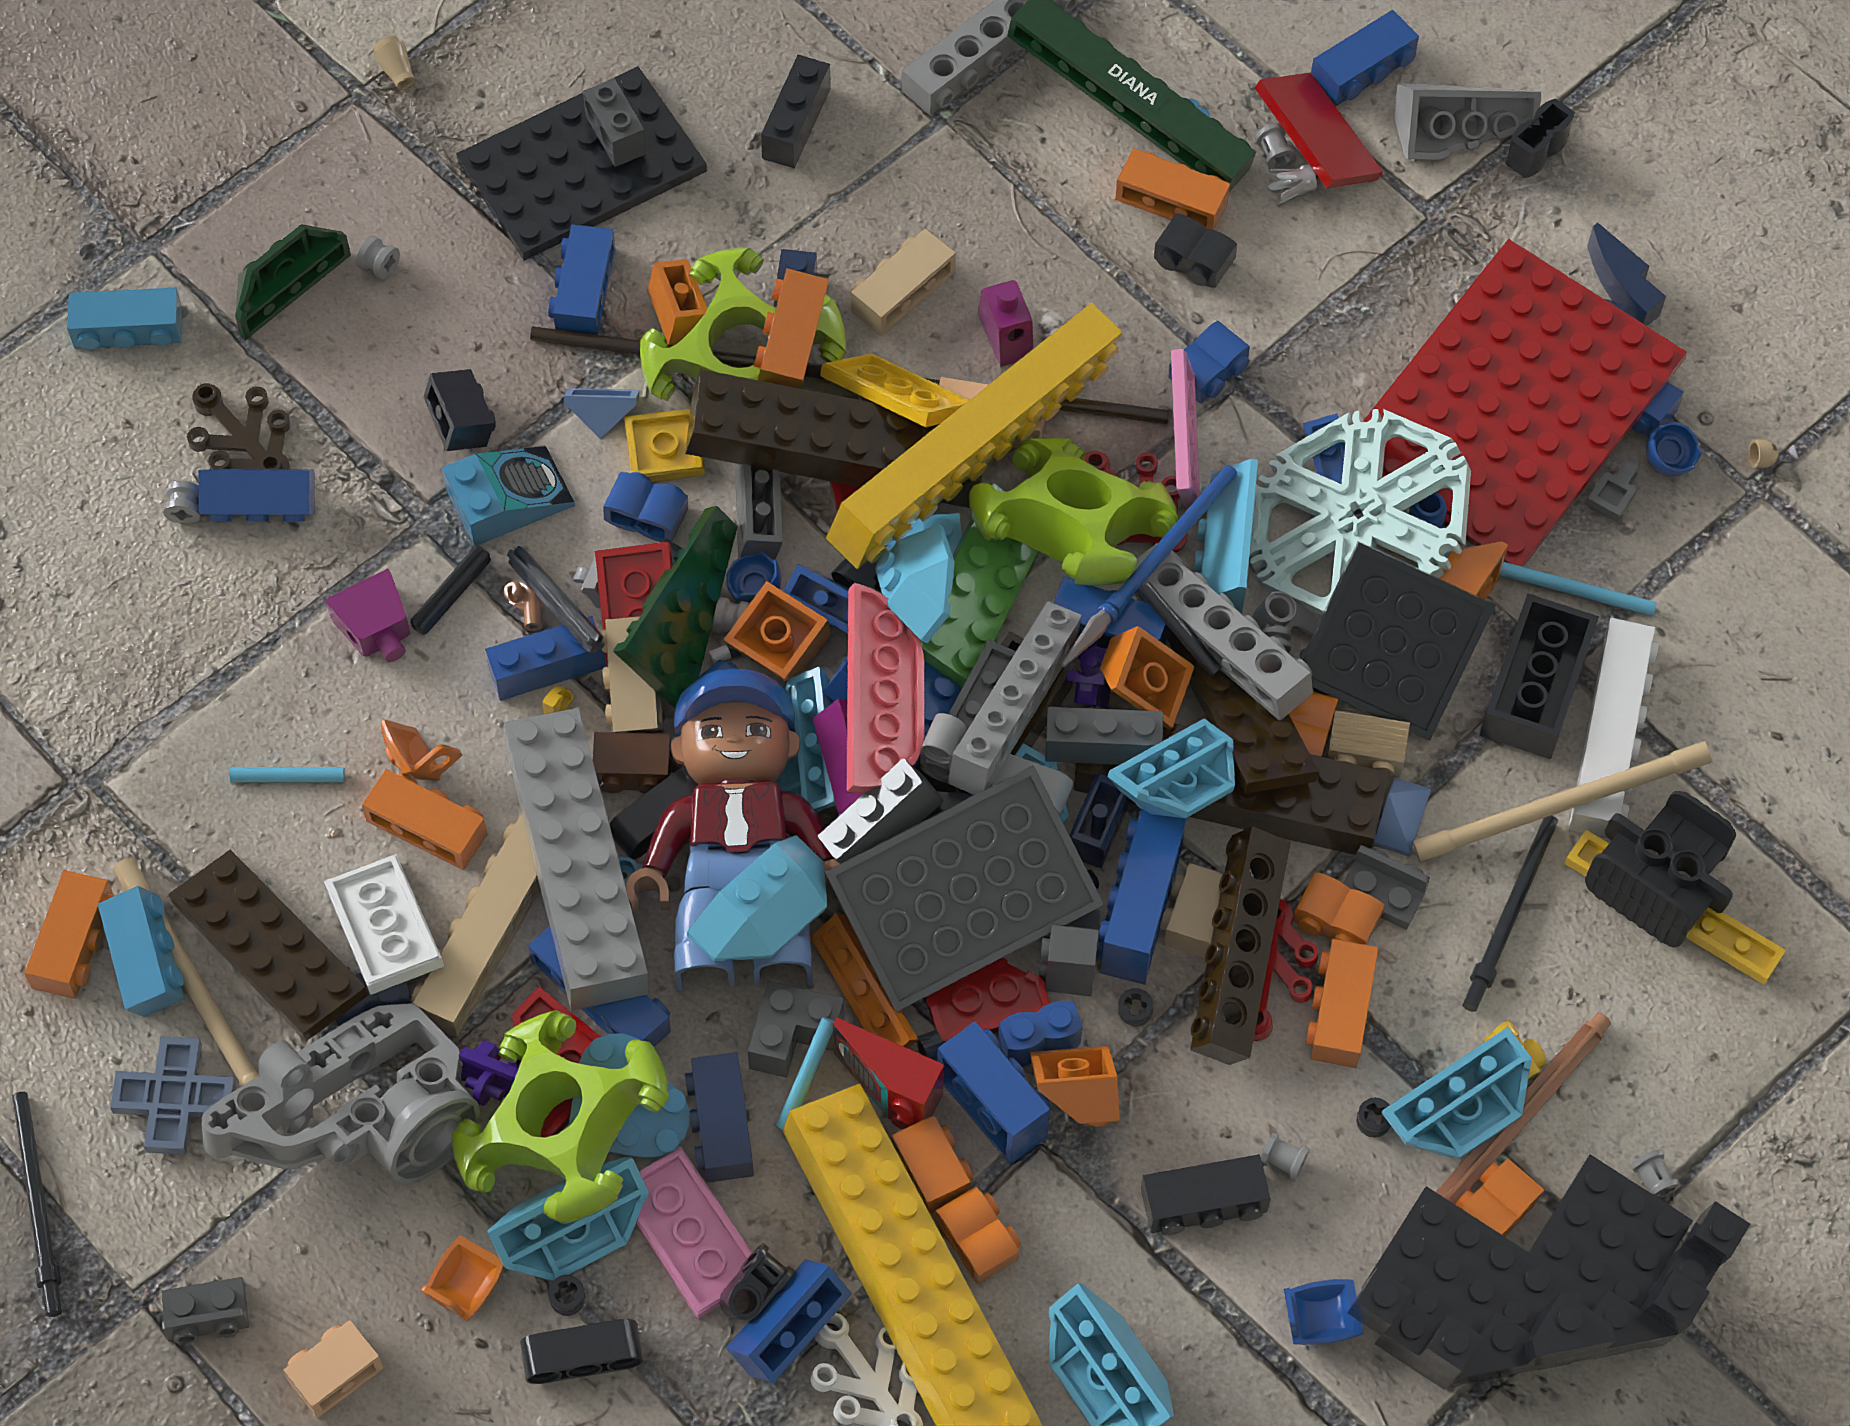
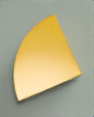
(557, 700)

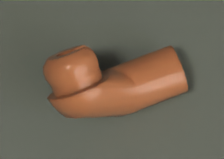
(528, 602)

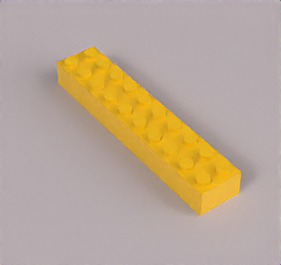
(973, 437)
(905, 1264)

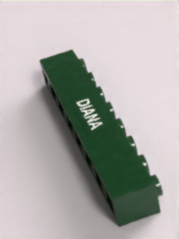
(1129, 91)

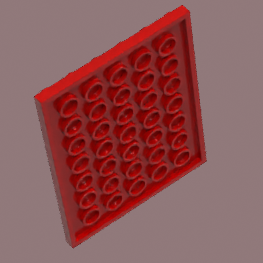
(1532, 390)

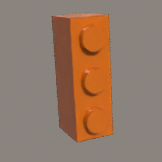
(1171, 189)
(791, 328)
(425, 818)
(69, 935)
(1342, 1003)

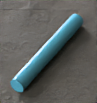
(287, 774)
(807, 1069)

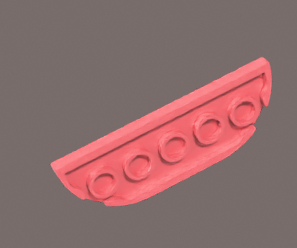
(883, 690)

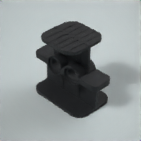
(1648, 885)

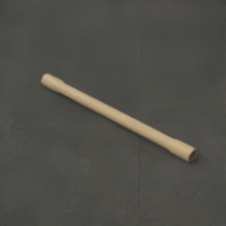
(1677, 762)
(130, 877)

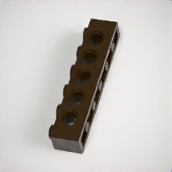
(1246, 965)

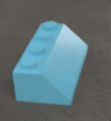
(1228, 535)

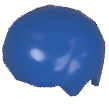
(1673, 449)
(749, 575)

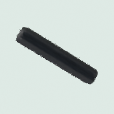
(450, 590)

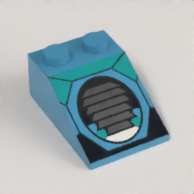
(505, 491)

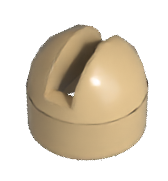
(1762, 453)

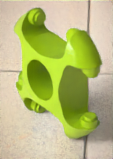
(730, 307)
(1073, 511)
(539, 1086)

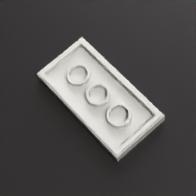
(383, 924)

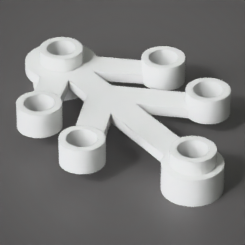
(870, 1383)

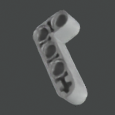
(945, 736)

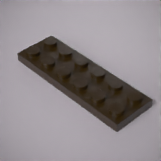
(1264, 749)
(268, 945)

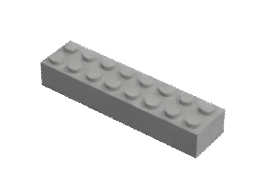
(575, 859)

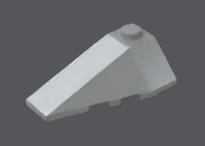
(1454, 118)

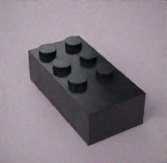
(1538, 676)

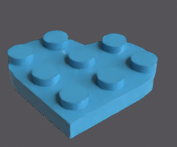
(643, 1131)

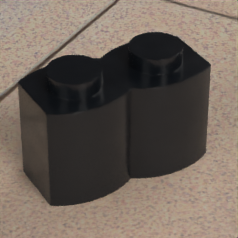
(1540, 138)
(1195, 251)

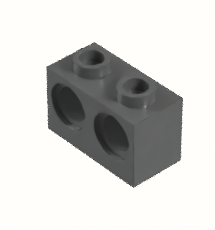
(614, 122)

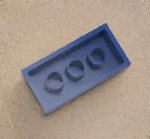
(1140, 896)

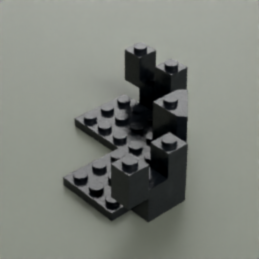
(1592, 1286)

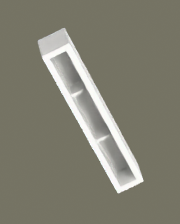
(1614, 718)

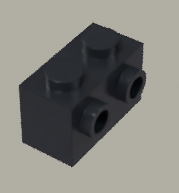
(459, 410)

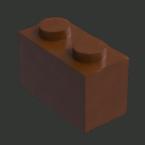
(631, 760)

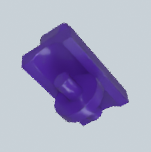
(1091, 683)
(486, 1072)

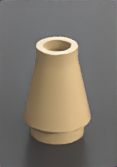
(394, 60)

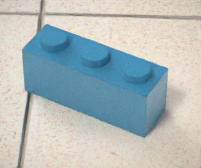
(125, 318)
(141, 951)

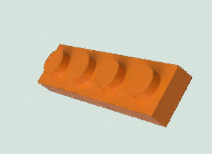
(859, 982)

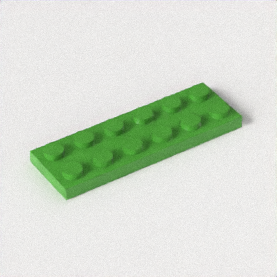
(981, 595)

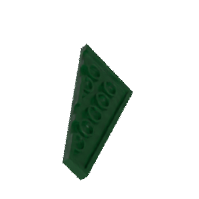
(678, 615)

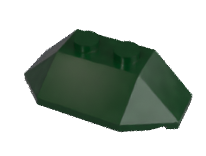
(286, 274)

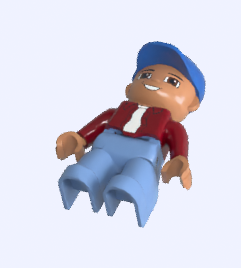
(735, 744)

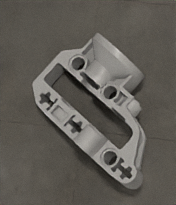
(406, 1125)

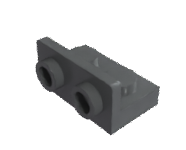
(1392, 883)
(204, 1310)

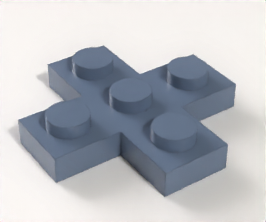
(169, 1094)

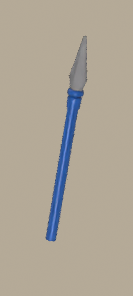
(1116, 603)

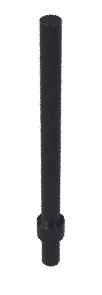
(1484, 971)
(47, 1273)

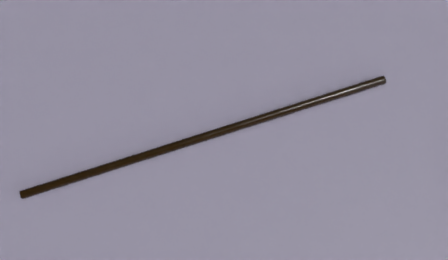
(814, 370)

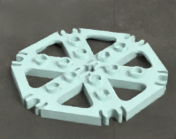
(1361, 489)

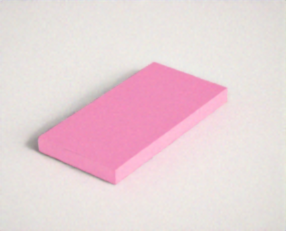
(1185, 428)
(690, 1232)

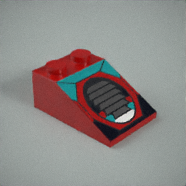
(894, 1077)

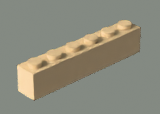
(481, 934)

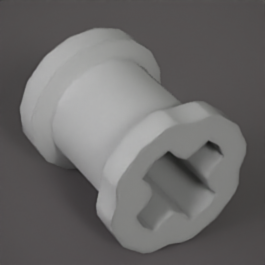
(1275, 146)
(1284, 1156)
(1655, 1174)

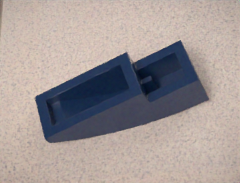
(1624, 276)

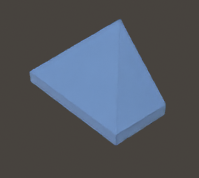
(600, 407)
(1401, 816)

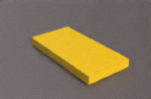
(894, 388)

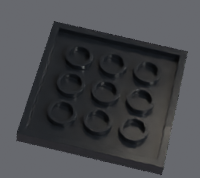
(1395, 639)

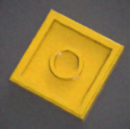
(659, 446)

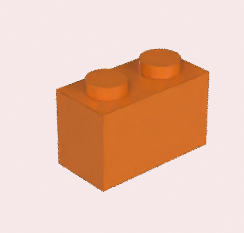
(675, 299)
(932, 1162)

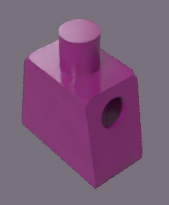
(1005, 310)
(371, 616)

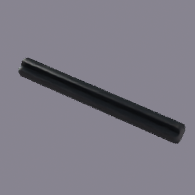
(555, 599)

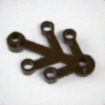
(242, 438)

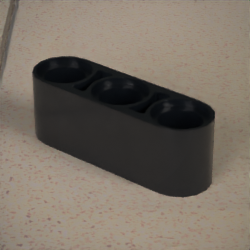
(636, 824)
(581, 1351)

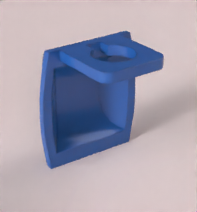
(1320, 1312)

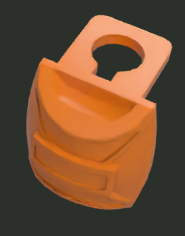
(411, 754)
(463, 1278)

